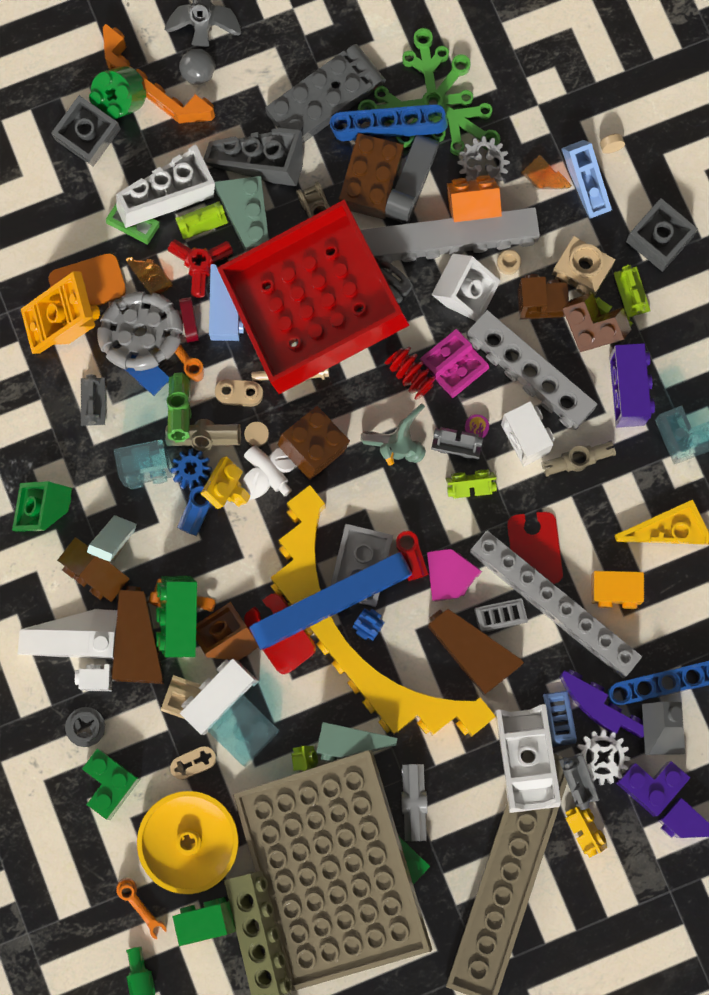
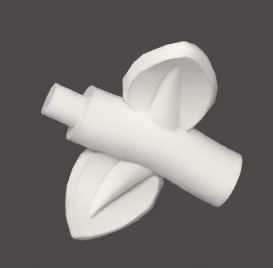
(267, 473)

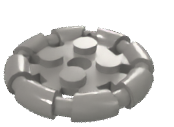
(132, 320)

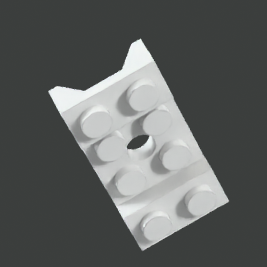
(534, 783)

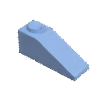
(587, 177)
(223, 316)

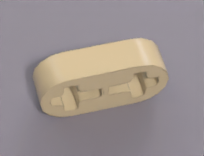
(196, 768)

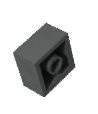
(86, 131)
(661, 235)

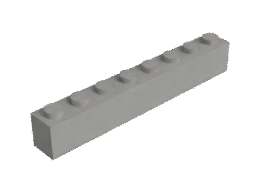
(449, 237)

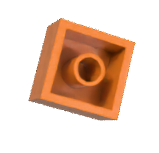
(474, 199)

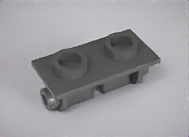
(92, 401)
(446, 442)
(579, 781)

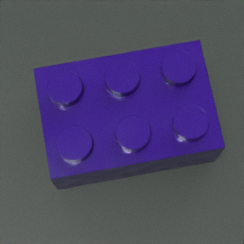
(631, 385)

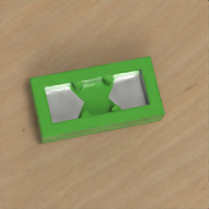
(142, 231)

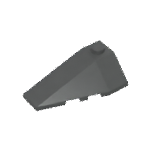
(271, 155)

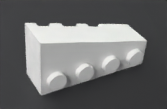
(166, 189)

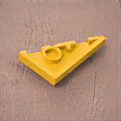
(674, 526)

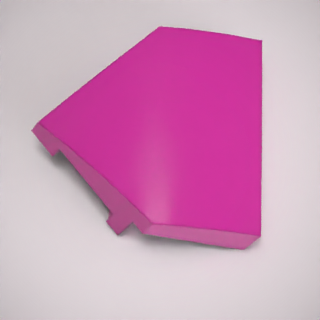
(450, 574)

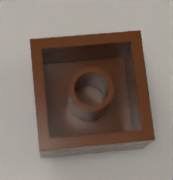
(313, 442)

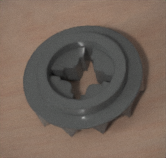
(73, 726)

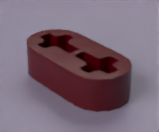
(189, 319)

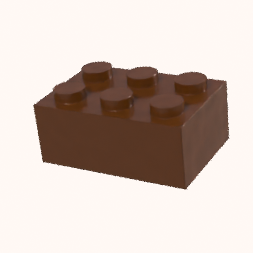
(371, 175)

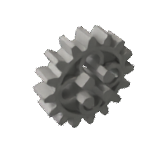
(493, 152)

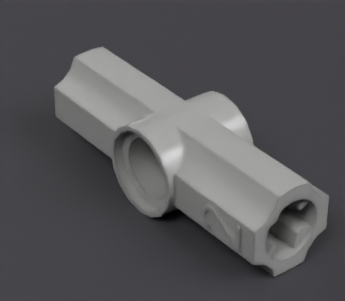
(414, 802)

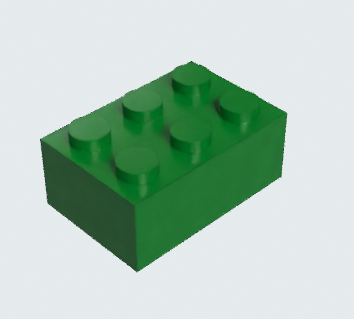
(177, 616)

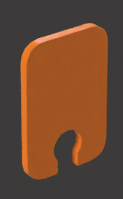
(101, 278)

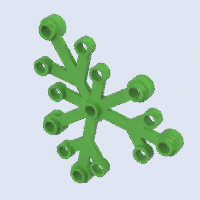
(455, 117)

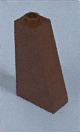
(135, 640)
(475, 652)

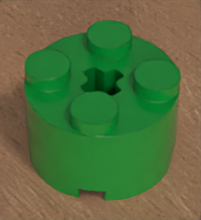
(118, 91)

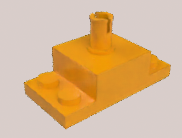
(59, 314)

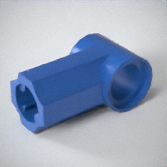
(193, 514)

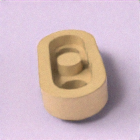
(238, 393)

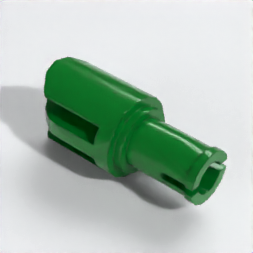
(140, 979)

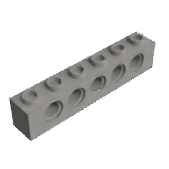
(490, 326)

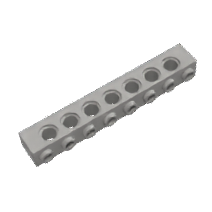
(555, 604)

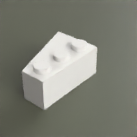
(217, 695)

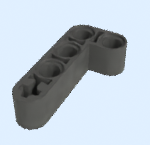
(412, 179)

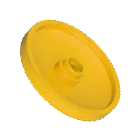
(187, 842)

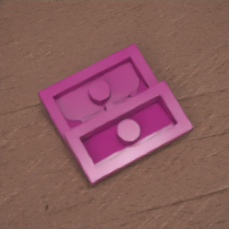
(454, 363)

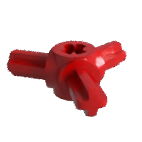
(192, 257)

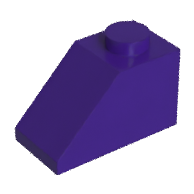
(683, 821)

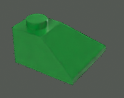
(40, 505)

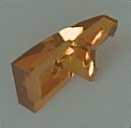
(543, 176)
(150, 275)

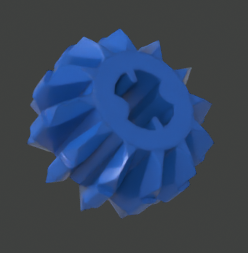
(183, 466)

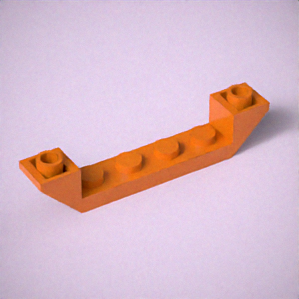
(194, 111)

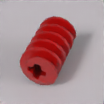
(411, 371)

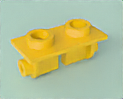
(592, 837)

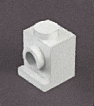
(94, 678)

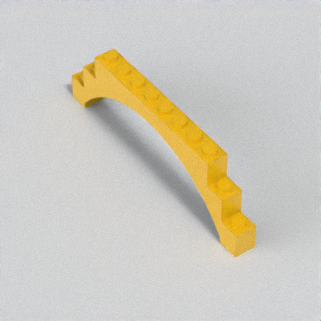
(391, 701)

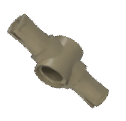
(590, 454)

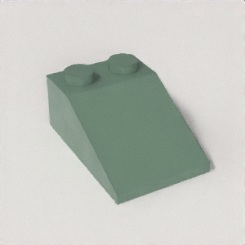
(341, 742)

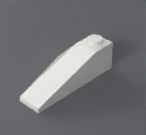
(75, 636)

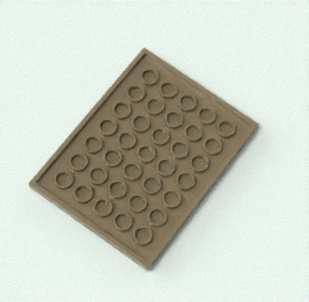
(333, 870)

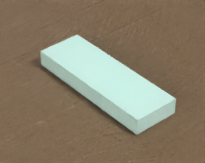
(111, 538)

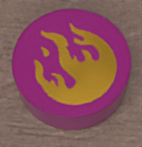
(477, 425)

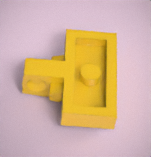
(224, 485)

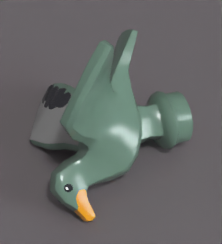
(399, 443)

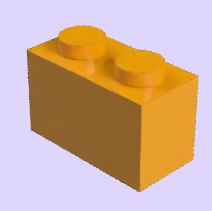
(617, 588)

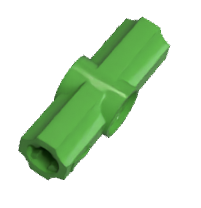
(179, 408)

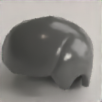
(197, 66)

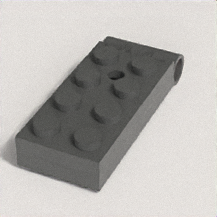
(314, 99)

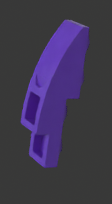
(591, 700)

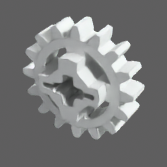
(610, 766)

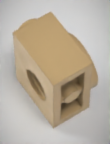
(582, 279)

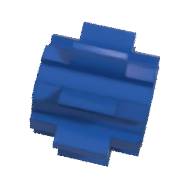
(368, 624)

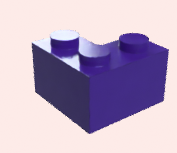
(653, 792)

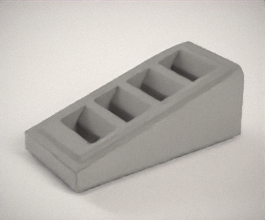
(483, 627)

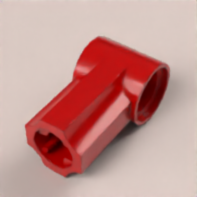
(412, 556)

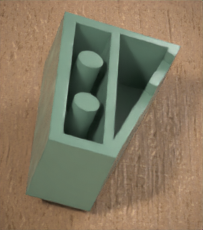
(245, 208)

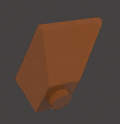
(225, 635)

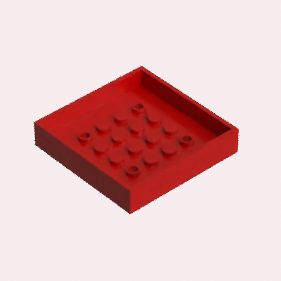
(312, 297)

